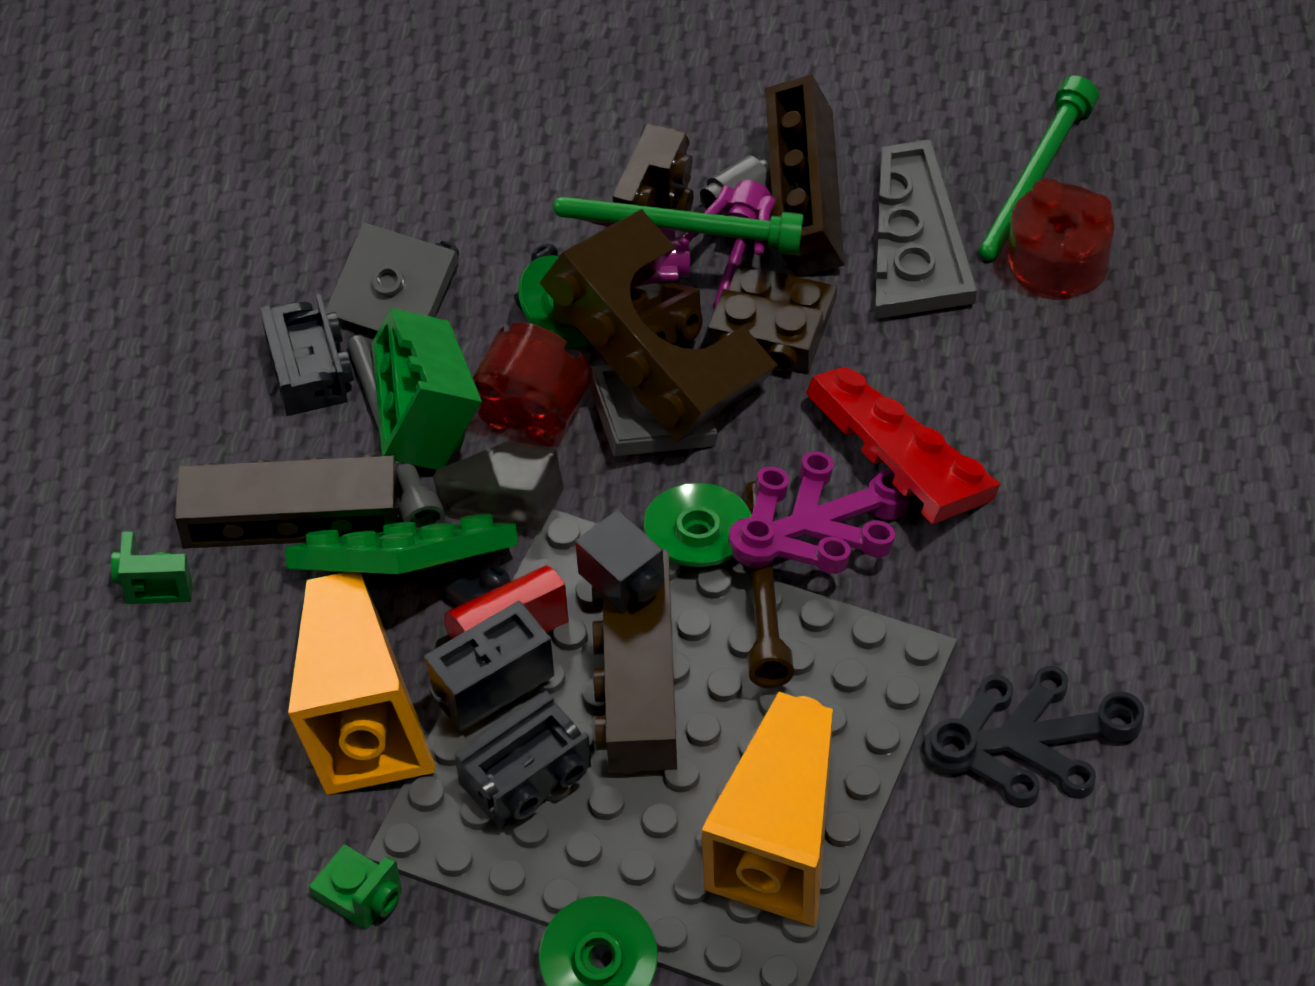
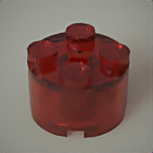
(1060, 239)
(530, 382)

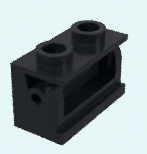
(305, 356)
(490, 665)
(523, 760)

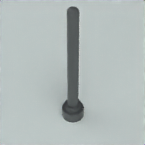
(417, 501)

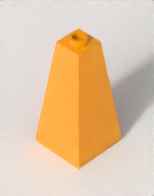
(351, 692)
(771, 817)

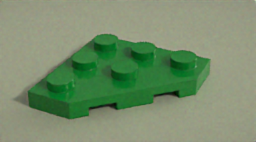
(400, 546)

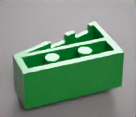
(421, 389)

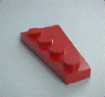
(915, 453)

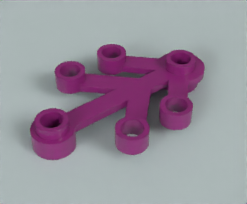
(759, 540)

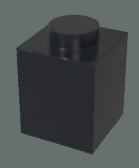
(620, 561)

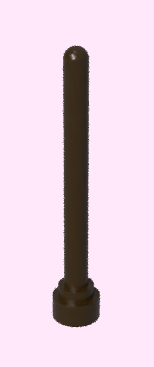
(769, 658)

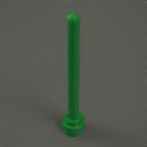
(1073, 102)
(779, 232)

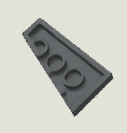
(918, 238)

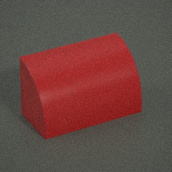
(539, 591)

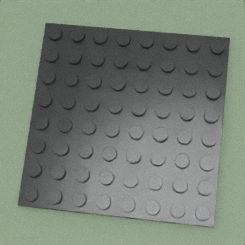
(642, 830)

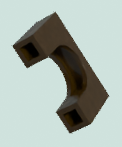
(674, 383)

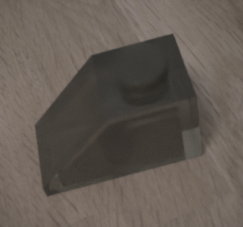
(508, 481)

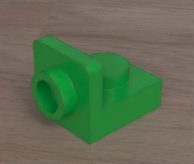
(151, 577)
(358, 886)

